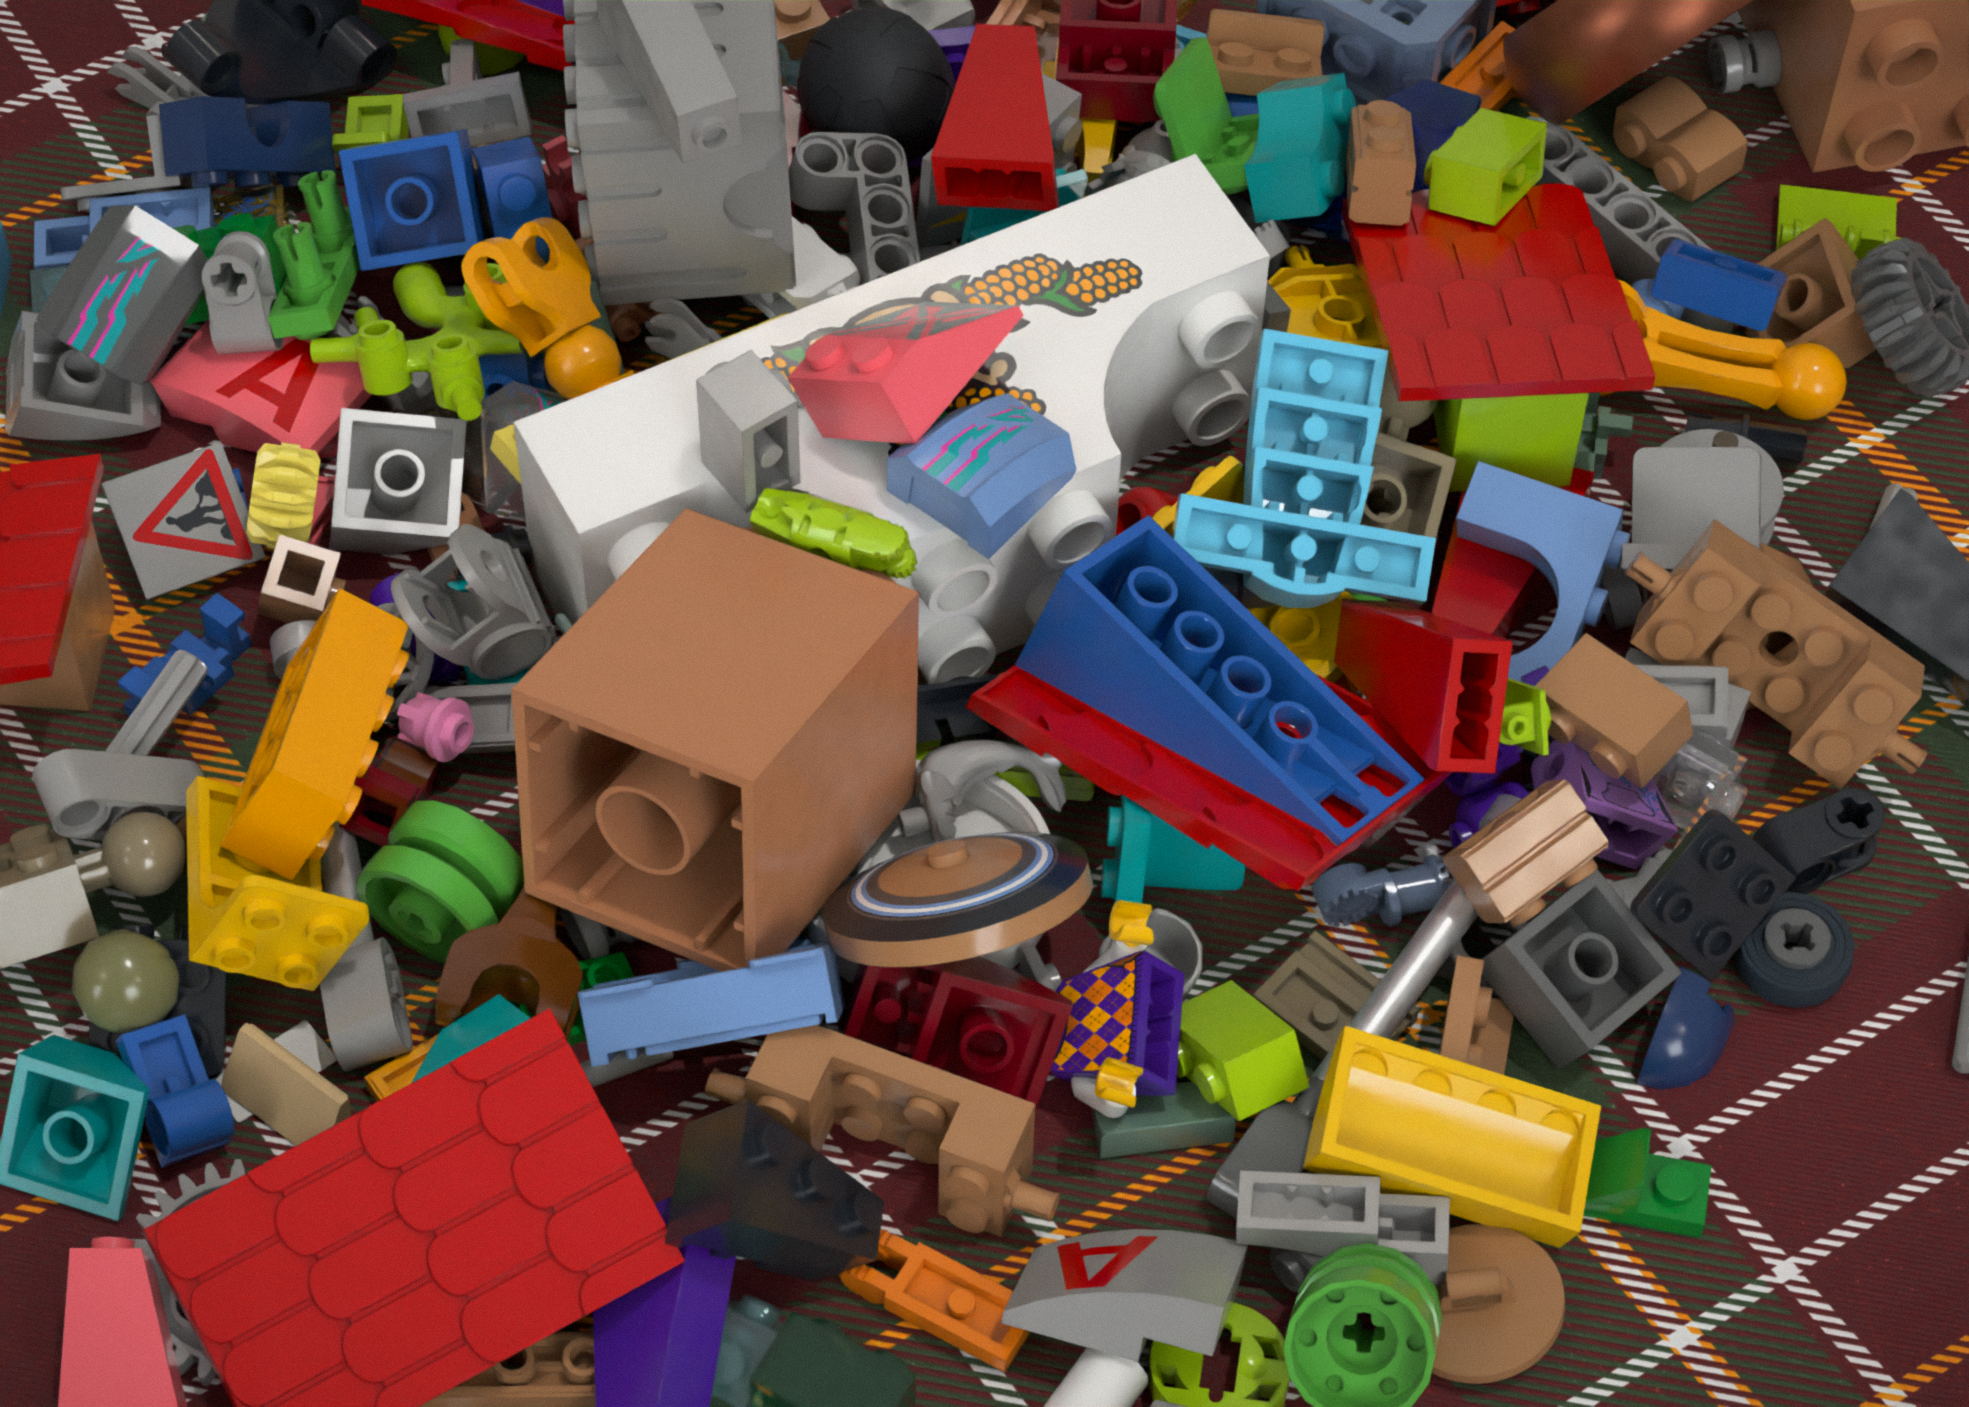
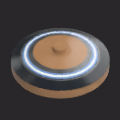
(957, 899)

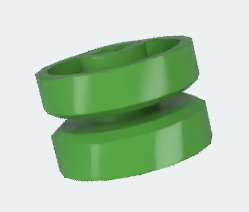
(439, 878)

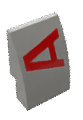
(1130, 1288)

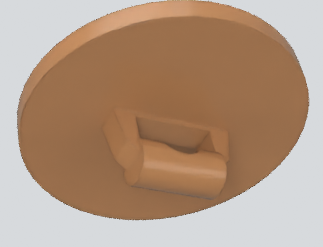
(1496, 1305)

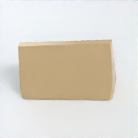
(281, 1087)

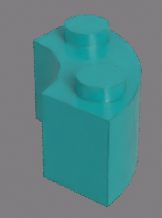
(1300, 147)

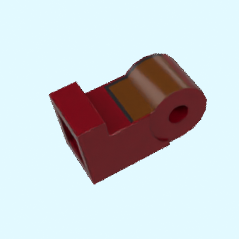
(391, 786)

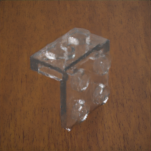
(1701, 779)

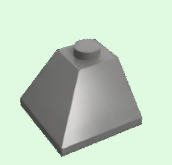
(396, 481)

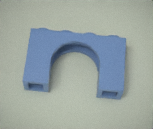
(1557, 533)

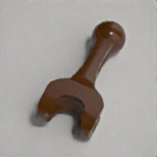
(516, 960)

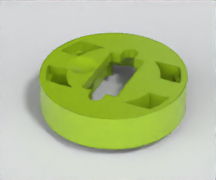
(1255, 1373)

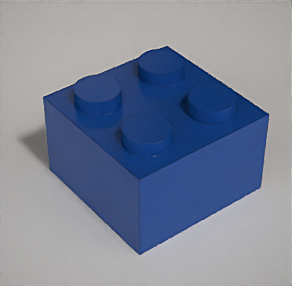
(413, 199)

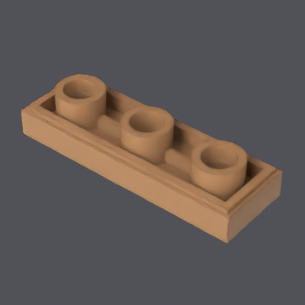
(554, 1374)

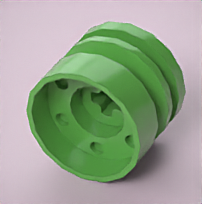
(1352, 1367)

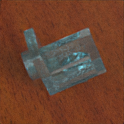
(746, 1337)

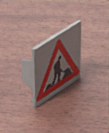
(182, 520)

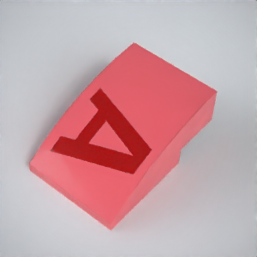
(259, 394)

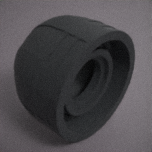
(876, 76)

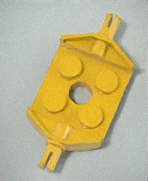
(1325, 293)

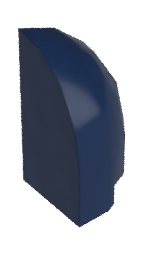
(1687, 1035)

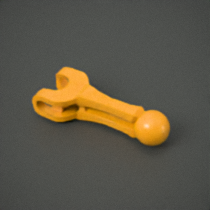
(1799, 379)

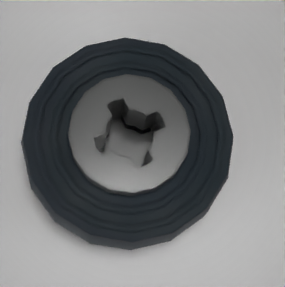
(1802, 973)

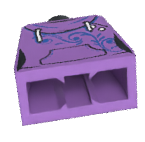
(1629, 817)

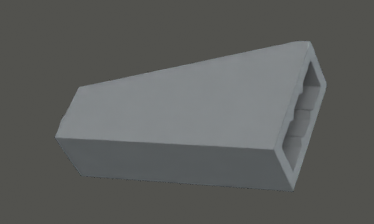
(675, 72)

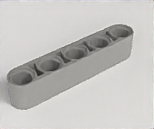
(1629, 221)

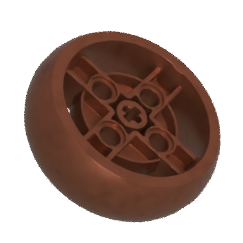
(1592, 47)

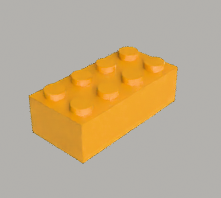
(318, 737)

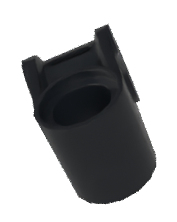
(1824, 838)

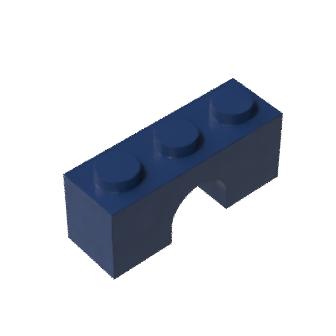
(252, 145)

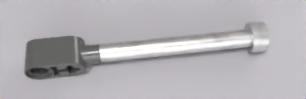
(1282, 1131)

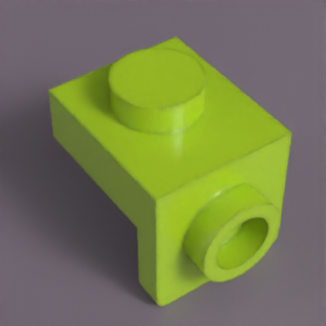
(372, 121)

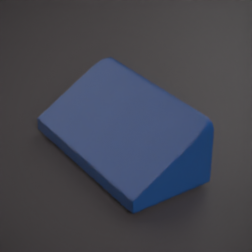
(1718, 284)

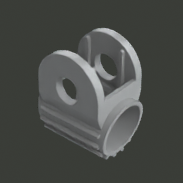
(491, 629)

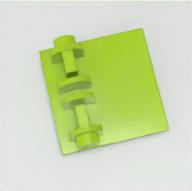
(1859, 218)

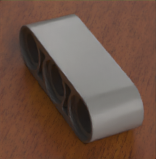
(94, 789)

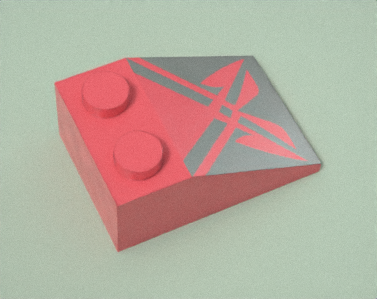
(898, 369)

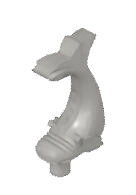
(953, 768)

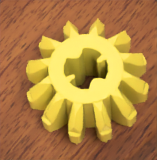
(282, 493)

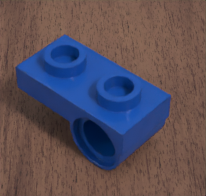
(184, 1108)

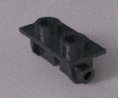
(945, 706)

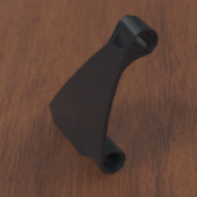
(280, 50)

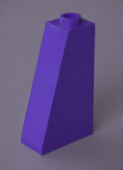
(665, 1335)

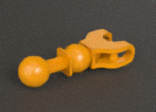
(546, 305)

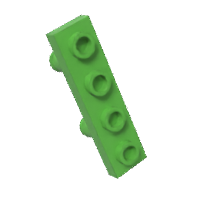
(317, 261)

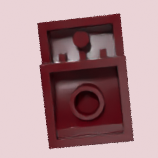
(1116, 54)
(962, 1020)

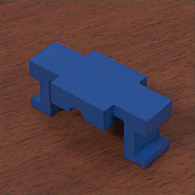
(216, 649)

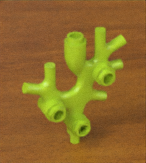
(448, 355)

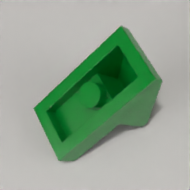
(1646, 1188)

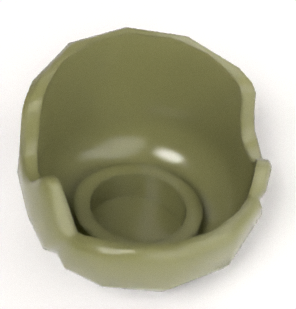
(125, 981)

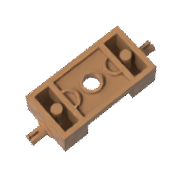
(1834, 693)
(973, 1131)

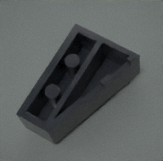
(769, 1198)

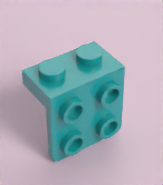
(1159, 856)

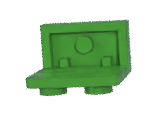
(1200, 118)

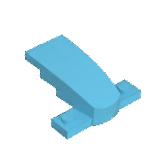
(1308, 485)

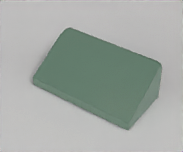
(1164, 1124)

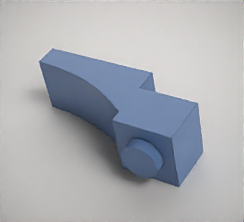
(60, 239)

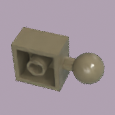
(1407, 479)
(46, 885)

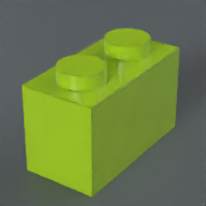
(1486, 166)
(1238, 1051)

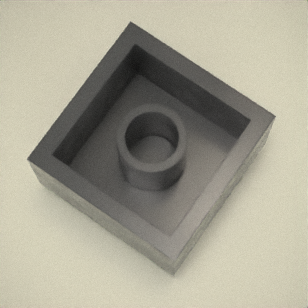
(1578, 969)

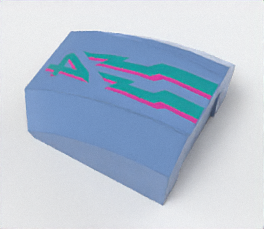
(984, 470)

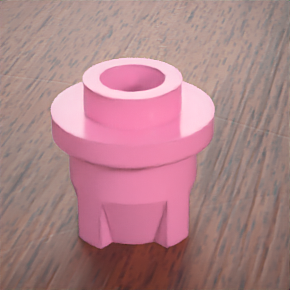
(436, 725)

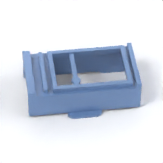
(711, 1006)

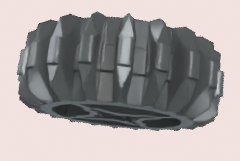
(1913, 316)

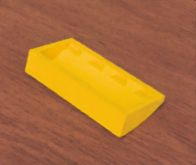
(1455, 1131)

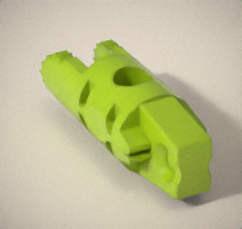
(834, 532)

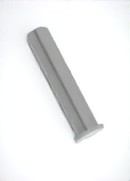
(160, 705)

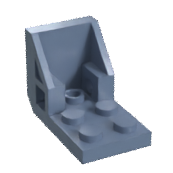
(1383, 53)

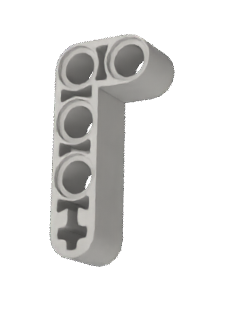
(849, 185)

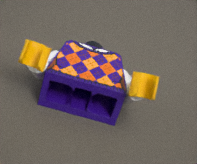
(1122, 1020)

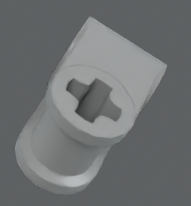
(240, 295)

